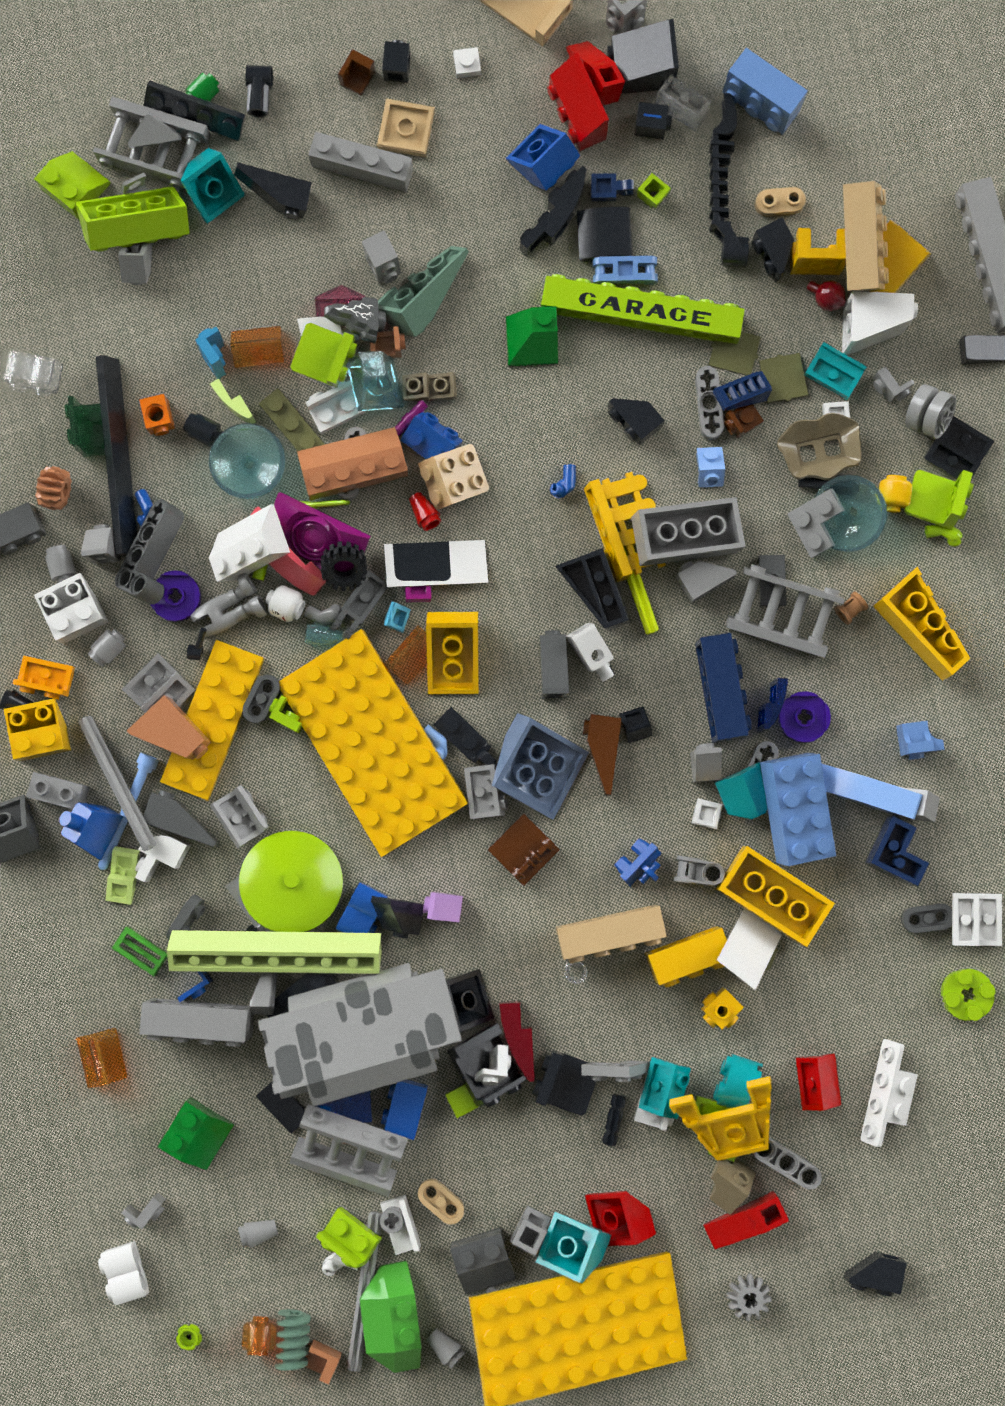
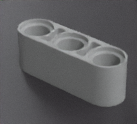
(795, 1169)

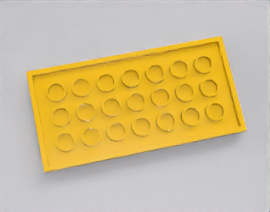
(372, 743)
(577, 1333)

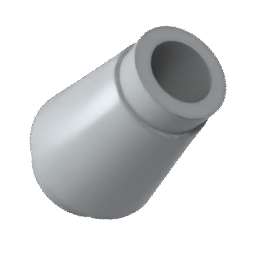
(257, 1232)
(445, 1348)

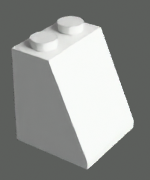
(875, 318)

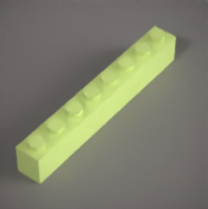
(274, 952)

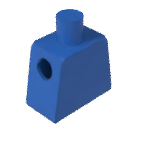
(90, 827)

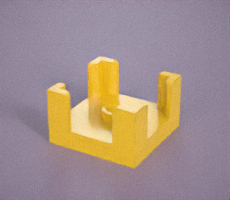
(817, 261)

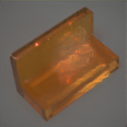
(257, 346)
(409, 656)
(101, 1058)

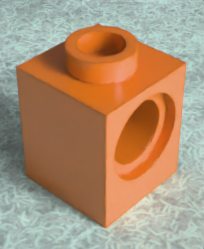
(153, 405)

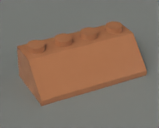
(352, 463)

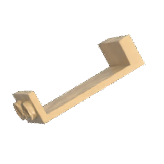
(533, 17)

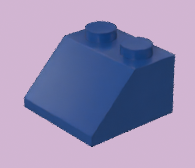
(544, 156)

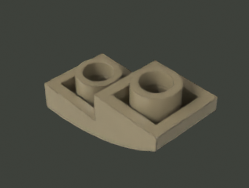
(429, 387)

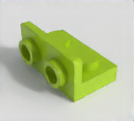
(349, 1239)

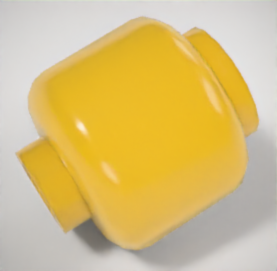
(896, 492)

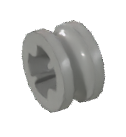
(387, 1227)

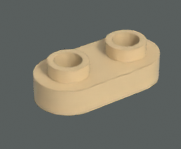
(781, 203)
(438, 1203)

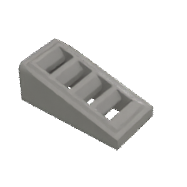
(264, 995)

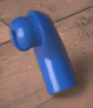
(566, 484)
(145, 504)

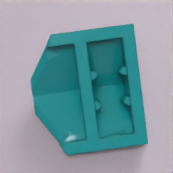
(743, 792)

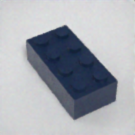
(722, 687)

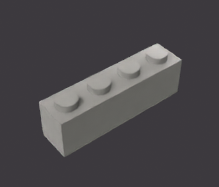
(361, 161)

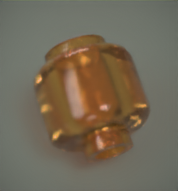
(259, 1336)

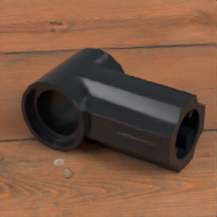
(259, 82)

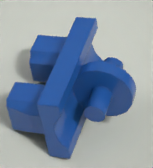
(643, 866)

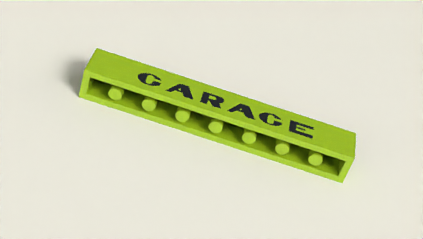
(643, 310)

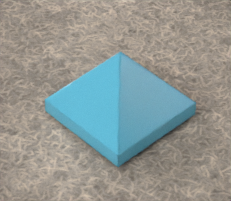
(397, 617)

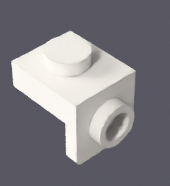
(498, 1067)

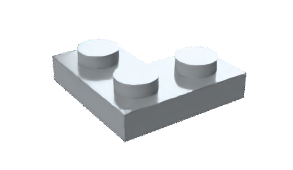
(810, 520)
(622, 1071)

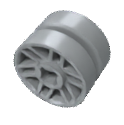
(930, 411)

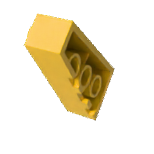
(923, 625)

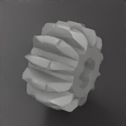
(751, 1307)

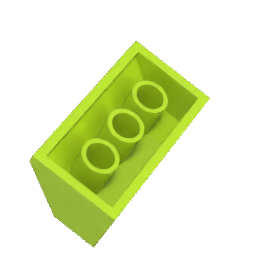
(133, 218)

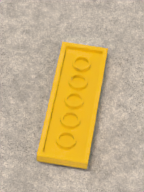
(217, 713)

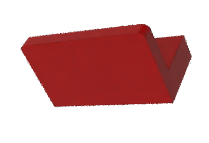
(818, 1082)

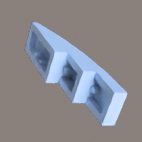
(871, 792)

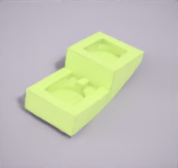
(235, 405)
(122, 878)

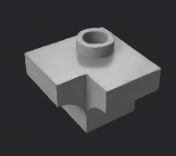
(530, 1231)

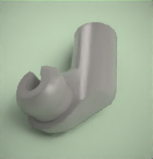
(323, 617)

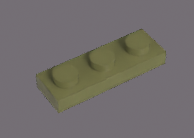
(289, 421)

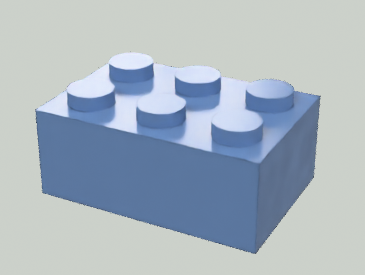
(764, 91)

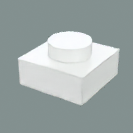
(467, 62)

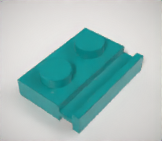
(835, 371)

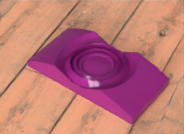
(312, 531)

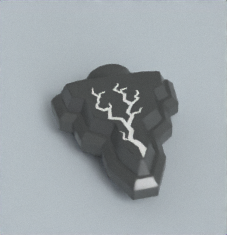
(359, 317)

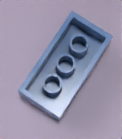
(798, 809)

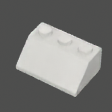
(248, 545)

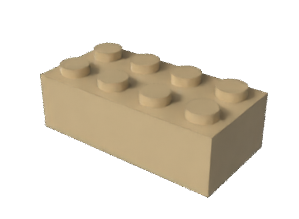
(865, 236)
(610, 932)

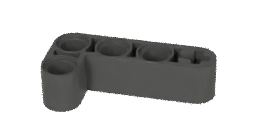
(148, 553)

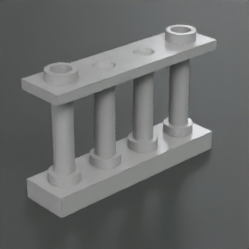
(127, 111)
(789, 636)
(344, 1166)

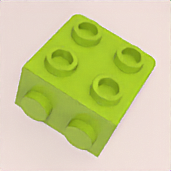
(323, 354)
(939, 498)

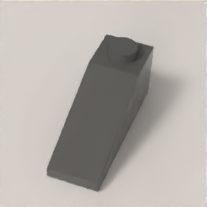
(174, 817)

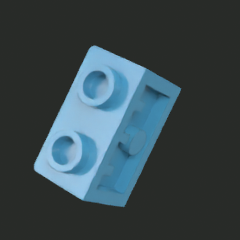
(209, 345)

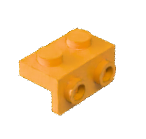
(44, 676)

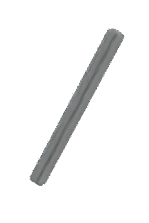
(117, 783)
(367, 1273)

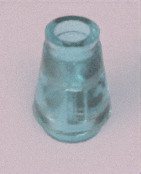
(322, 635)

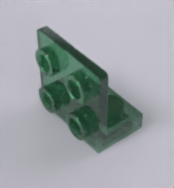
(85, 427)

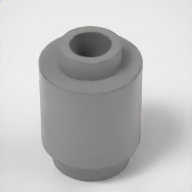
(60, 563)
(107, 647)

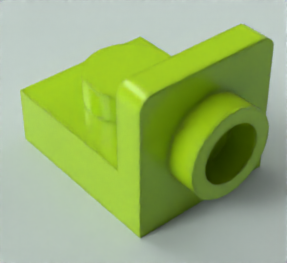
(288, 719)

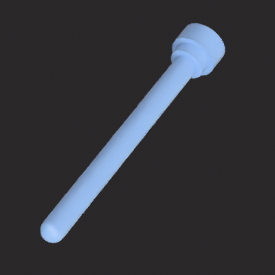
(145, 765)

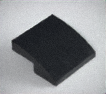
(604, 232)
(959, 449)

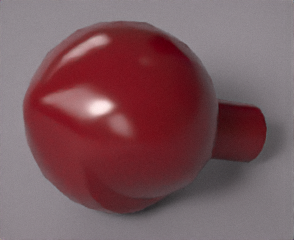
(829, 295)

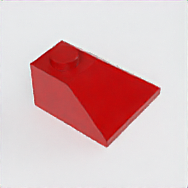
(620, 1216)

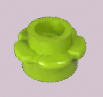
(184, 1342)

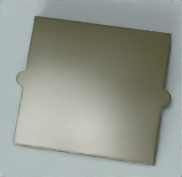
(736, 357)
(785, 377)

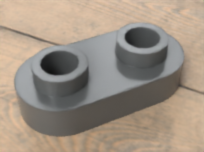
(260, 698)
(191, 910)
(926, 918)

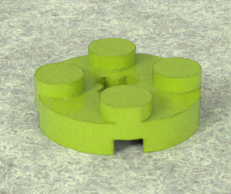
(982, 991)

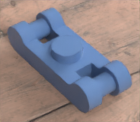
(625, 269)

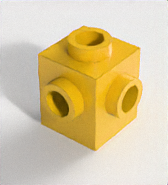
(730, 1005)

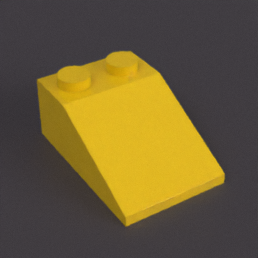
(452, 652)

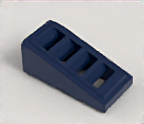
(755, 382)

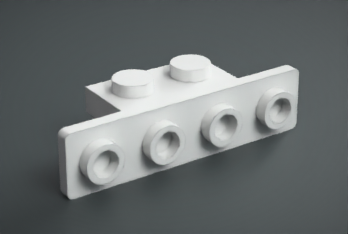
(890, 1094)

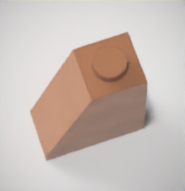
(170, 729)

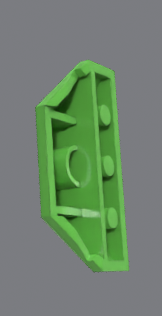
(391, 1318)

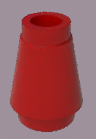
(425, 513)

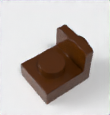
(742, 420)

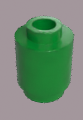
(204, 87)

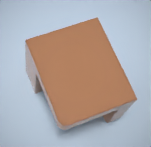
(323, 1360)

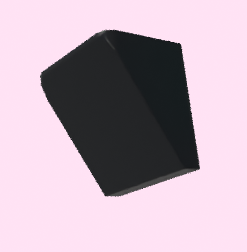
(636, 724)

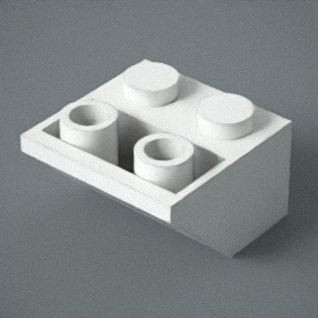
(70, 608)

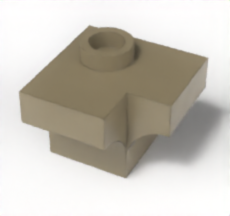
(731, 1184)

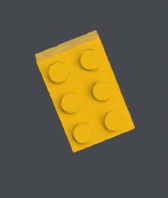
(686, 956)

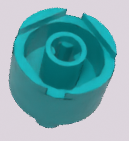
(736, 1072)

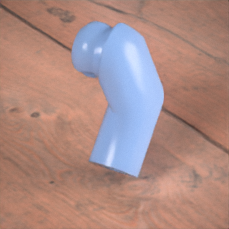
(438, 741)

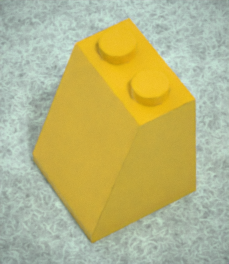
(903, 258)

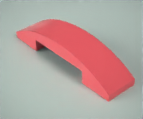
(305, 577)

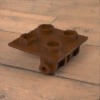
(523, 849)

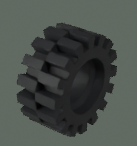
(347, 578)

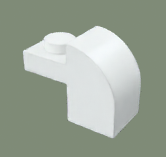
(167, 850)

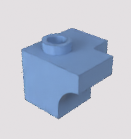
(916, 740)

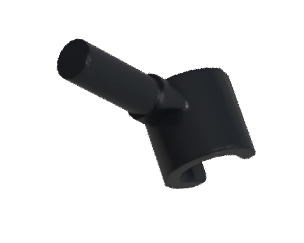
(195, 651)

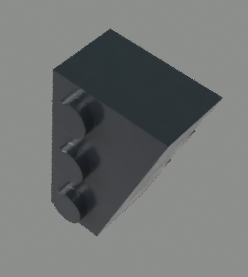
(596, 585)

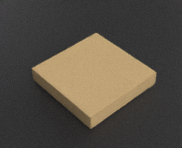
(406, 128)

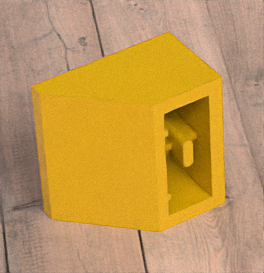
(36, 730)

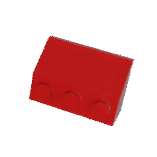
(578, 103)

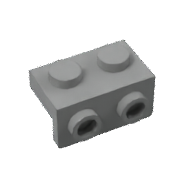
(625, 16)
(240, 816)

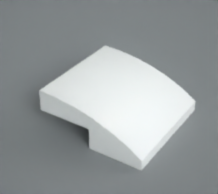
(976, 919)

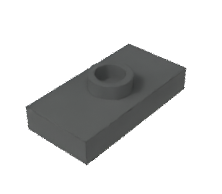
(774, 566)

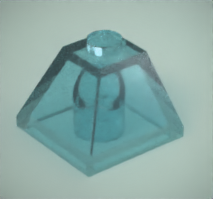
(374, 381)

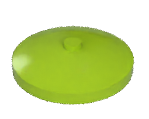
(290, 882)

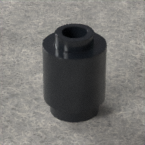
(202, 429)

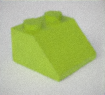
(71, 180)

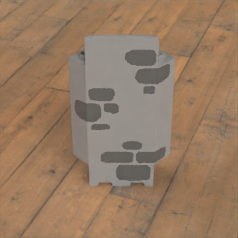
(360, 1034)

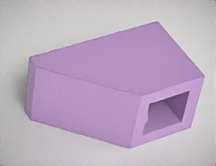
(443, 906)

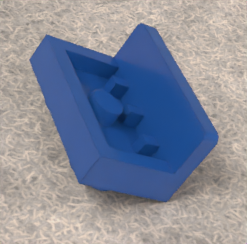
(430, 437)

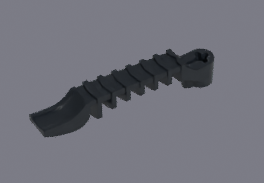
(734, 248)

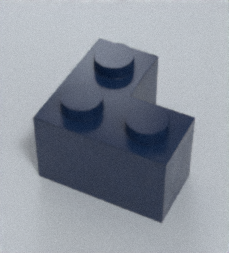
(890, 852)

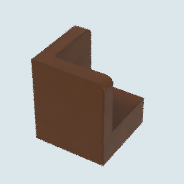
(356, 72)

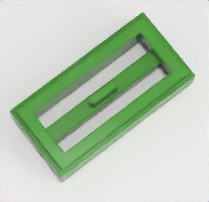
(159, 962)

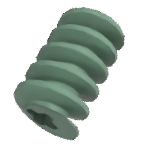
(294, 1341)

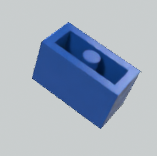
(405, 1108)

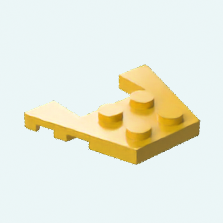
(732, 1130)

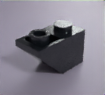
(774, 245)
(637, 417)
(878, 1272)

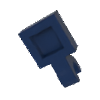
(605, 187)

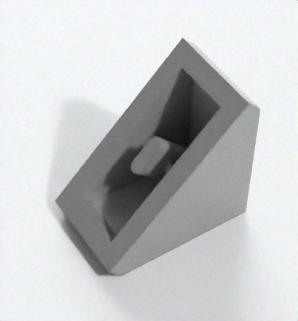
(152, 132)

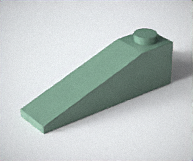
(419, 299)

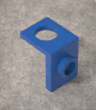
(199, 989)

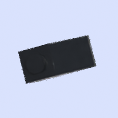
(398, 915)

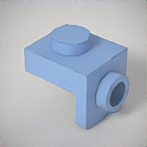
(710, 467)

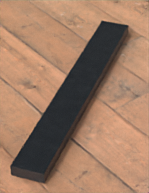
(116, 453)

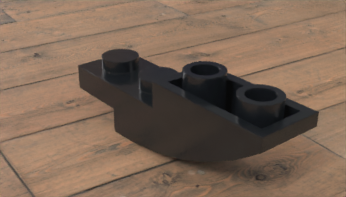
(562, 207)

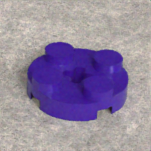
(186, 605)
(814, 706)

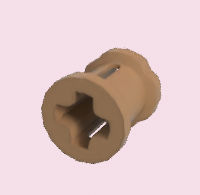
(851, 608)

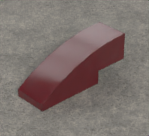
(518, 1037)

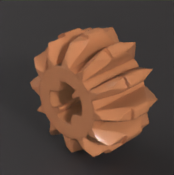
(53, 488)

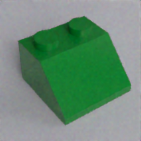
(196, 1134)

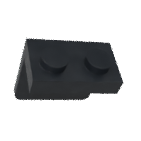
(564, 1083)

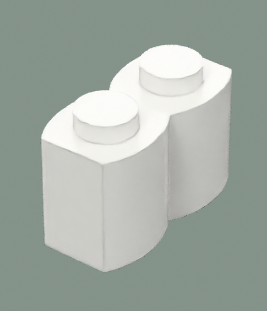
(124, 1273)

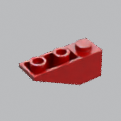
(601, 70)
(747, 1221)

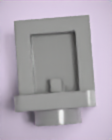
(887, 385)
(151, 1211)

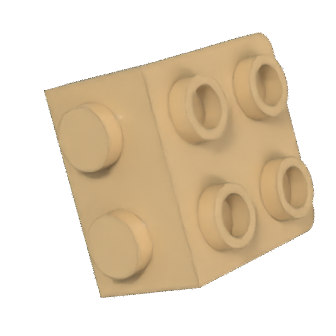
(453, 476)

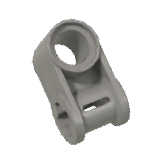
(696, 871)

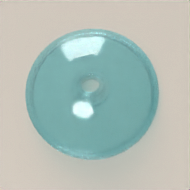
(236, 448)
(860, 531)

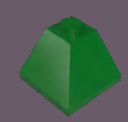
(532, 337)

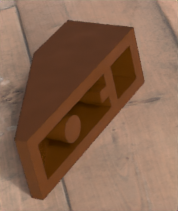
(603, 743)

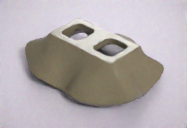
(814, 433)

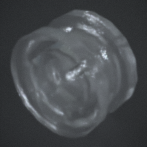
(572, 979)

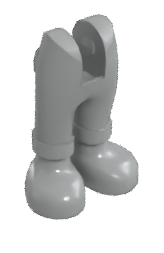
(224, 621)

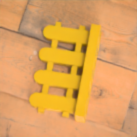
(606, 518)

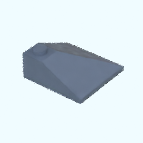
(537, 765)

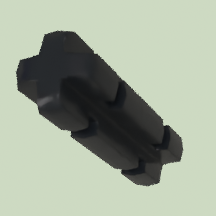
(614, 1120)

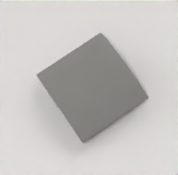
(155, 681)

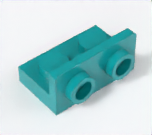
(663, 1083)

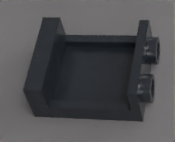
(473, 1056)

